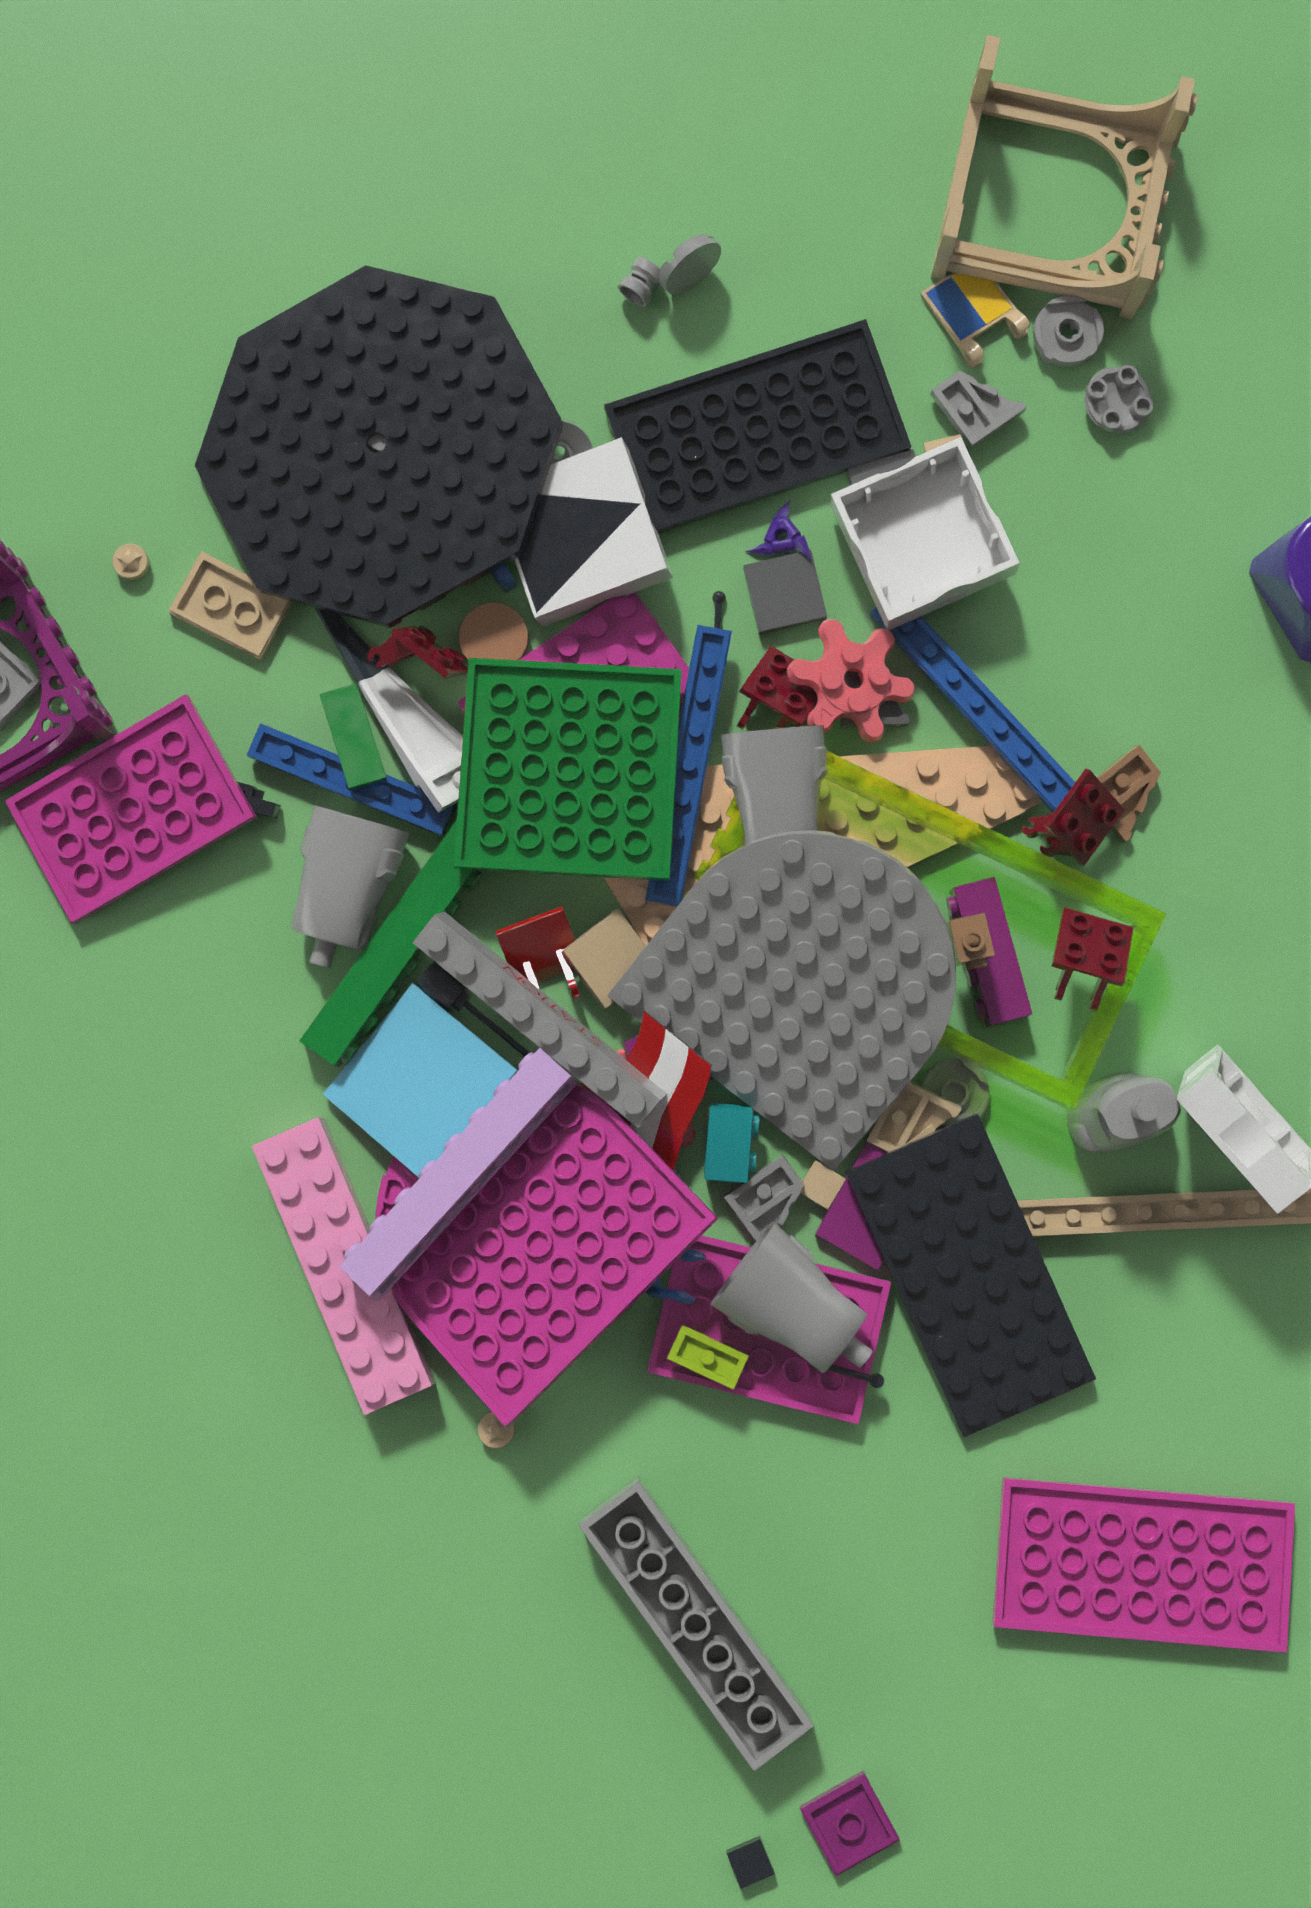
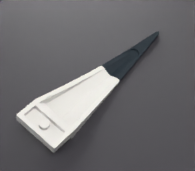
(417, 732)

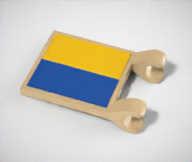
(971, 307)

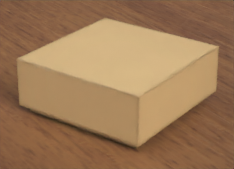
(821, 1184)

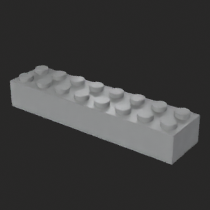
(696, 1623)

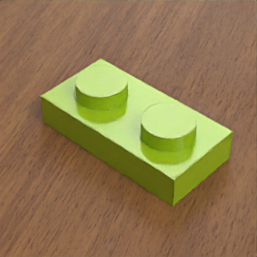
(707, 1356)

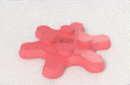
(834, 696)

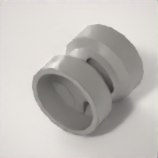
(640, 282)

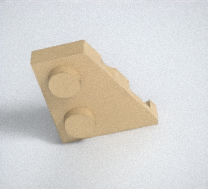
(910, 1117)

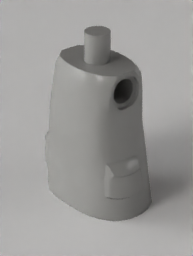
(775, 778)
(344, 879)
(1122, 1112)
(792, 1302)

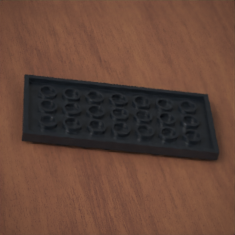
(760, 426)
(970, 1275)

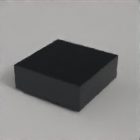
(750, 1862)

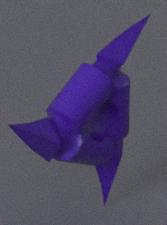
(782, 524)

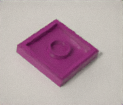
(849, 1823)

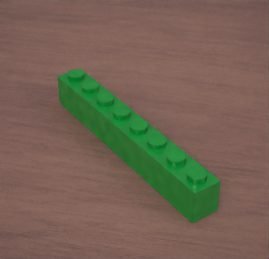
(388, 957)

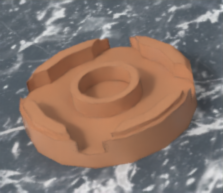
(493, 633)

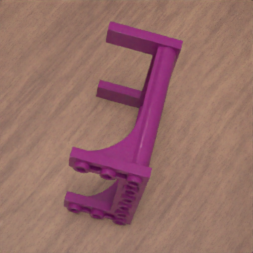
(87, 716)

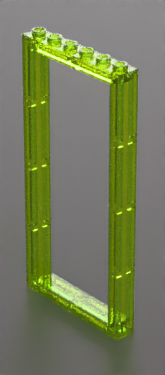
(1029, 862)

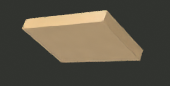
(229, 606)

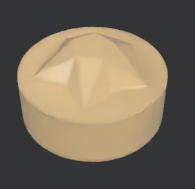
(131, 562)
(493, 1432)

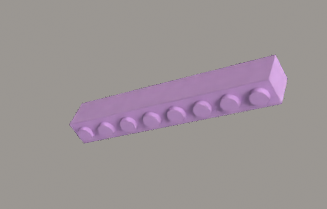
(457, 1174)

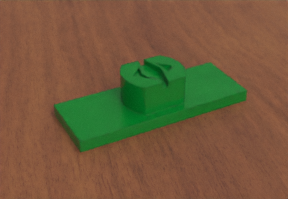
(352, 736)

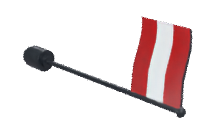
(655, 1054)

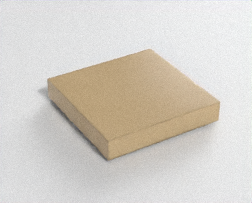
(604, 955)

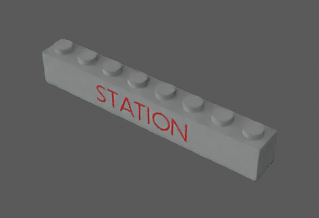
(539, 1018)

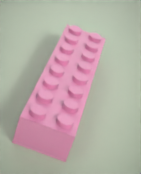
(323, 1223)

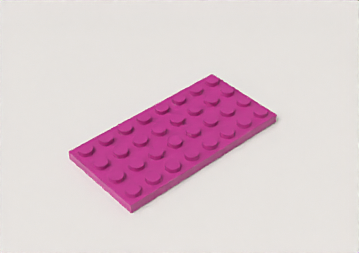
(1144, 1564)

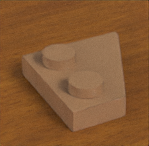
(1129, 783)

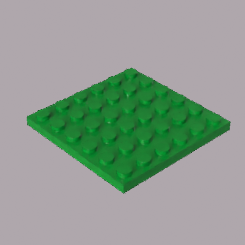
(568, 769)

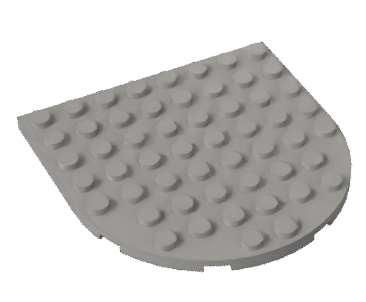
(804, 982)

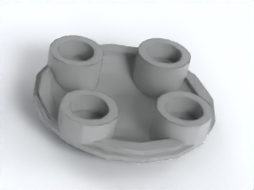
(1118, 399)

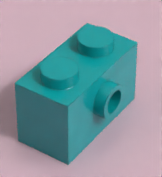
(729, 1142)

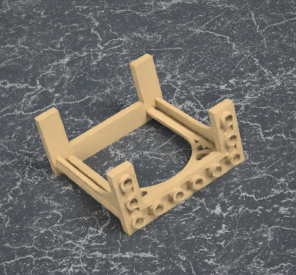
(1145, 126)

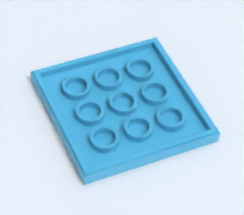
(418, 1080)

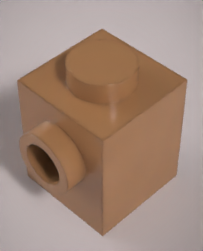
(971, 941)

